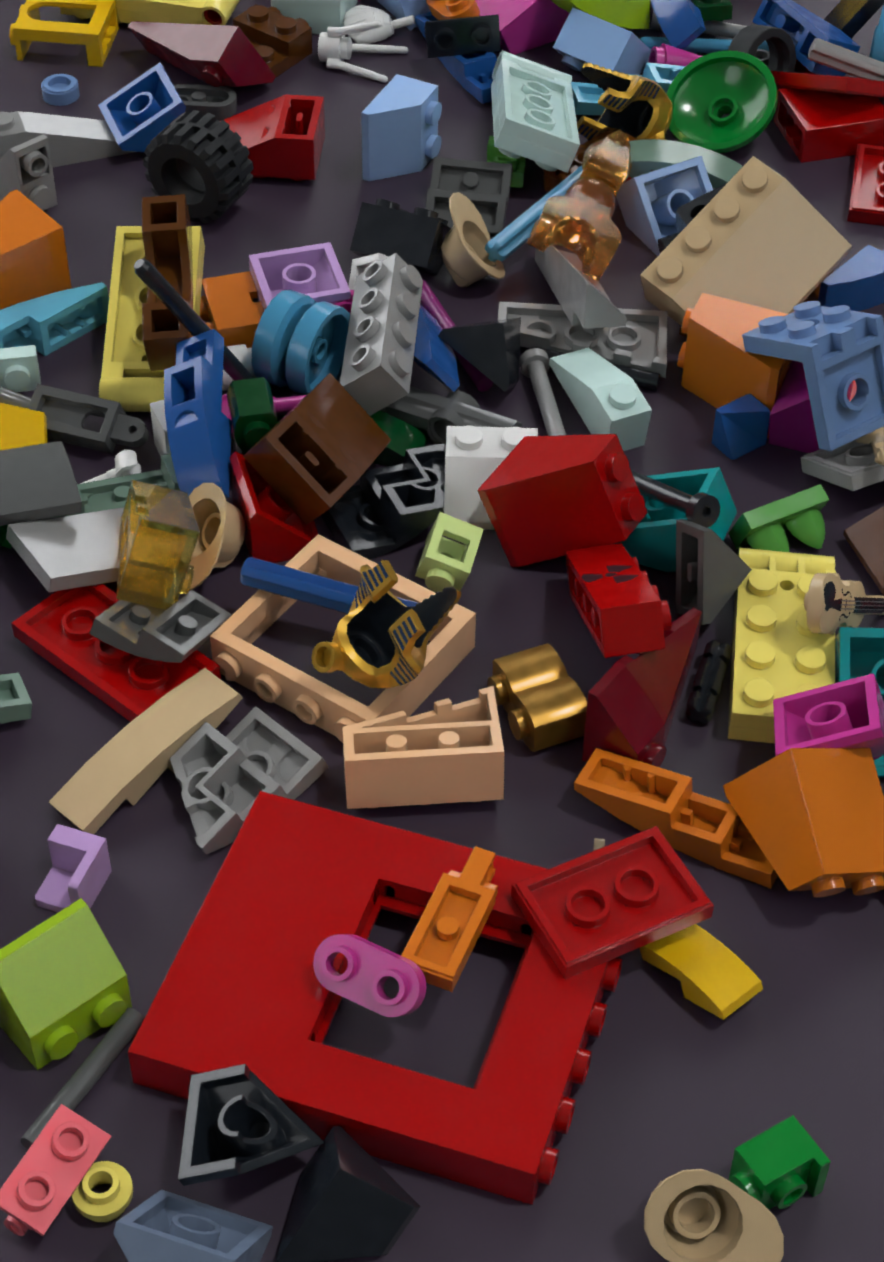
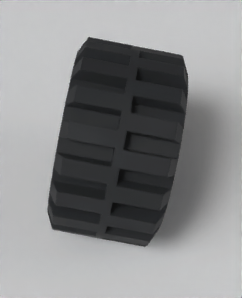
(200, 160)

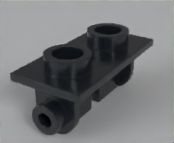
(462, 36)

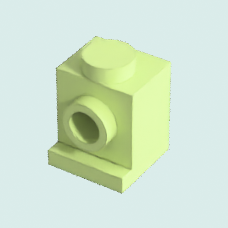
(444, 560)

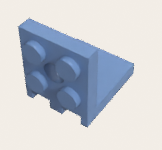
(834, 351)

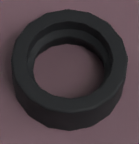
(780, 45)

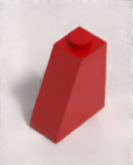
(828, 123)

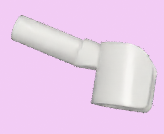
(125, 465)

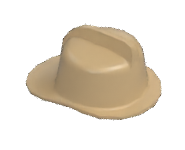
(465, 245)
(220, 531)
(710, 1220)

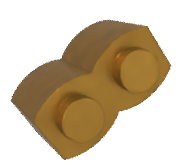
(539, 697)

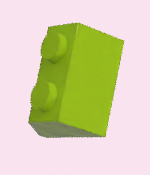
(60, 985)

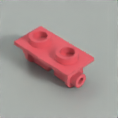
(50, 1171)

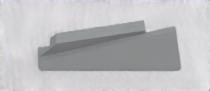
(577, 293)

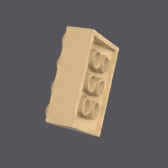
(749, 246)

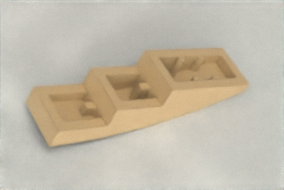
(143, 750)

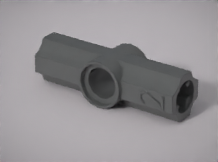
(437, 412)

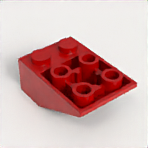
(283, 136)

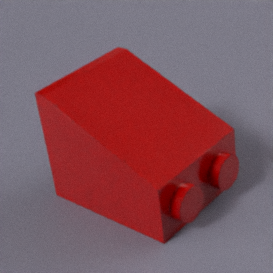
(562, 496)

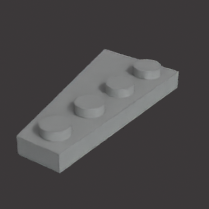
(636, 345)

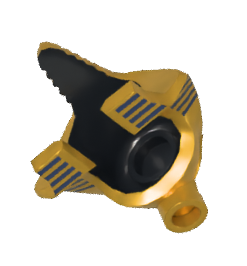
(630, 105)
(380, 637)

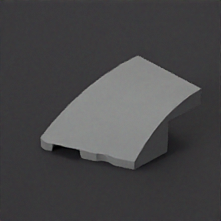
(226, 773)

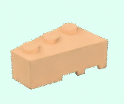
(426, 757)

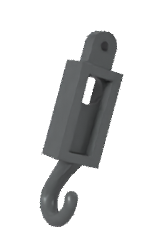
(67, 414)

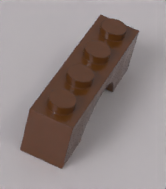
(169, 249)

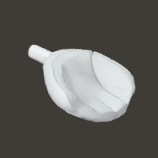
(365, 13)

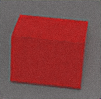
(271, 526)

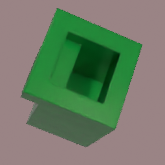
(780, 1165)

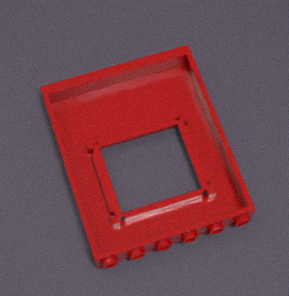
(252, 998)

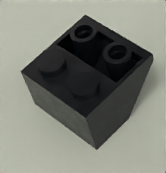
(391, 230)

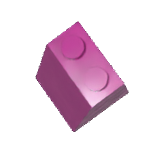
(525, 22)

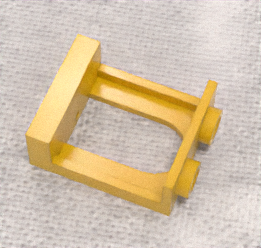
(96, 35)

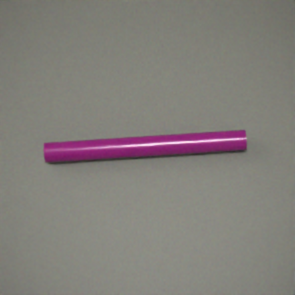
(435, 308)

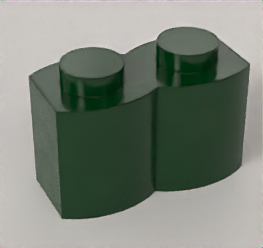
(250, 411)

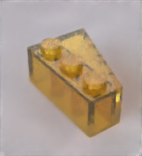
(156, 545)

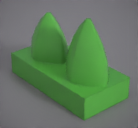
(766, 525)

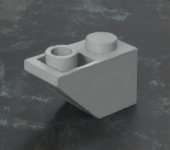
(30, 171)

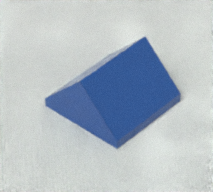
(142, 109)

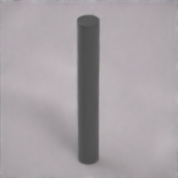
(89, 1071)

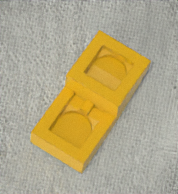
(706, 968)

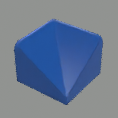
(741, 426)

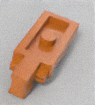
(453, 921)

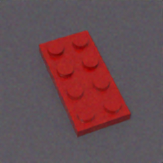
(125, 682)

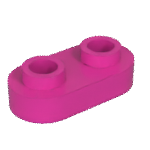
(366, 975)

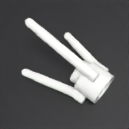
(335, 47)

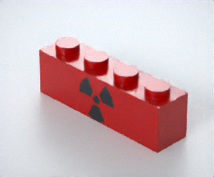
(617, 600)

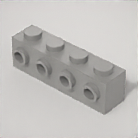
(382, 333)

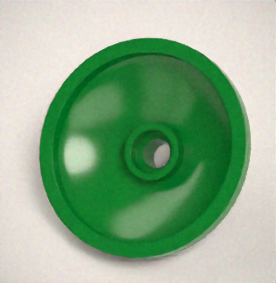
(720, 86)

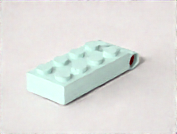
(533, 112)

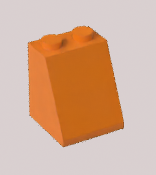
(30, 252)
(716, 357)
(816, 818)

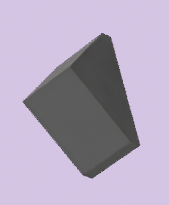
(705, 570)

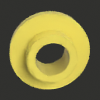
(106, 1205)

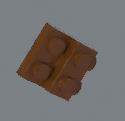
(276, 38)

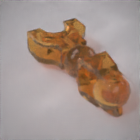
(584, 214)

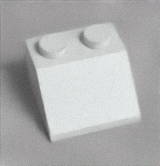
(469, 461)

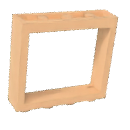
(305, 695)

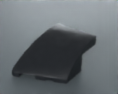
(390, 503)

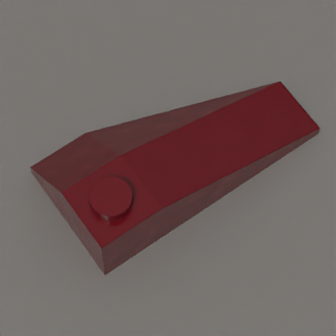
(209, 52)
(638, 697)

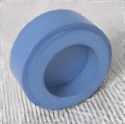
(60, 89)

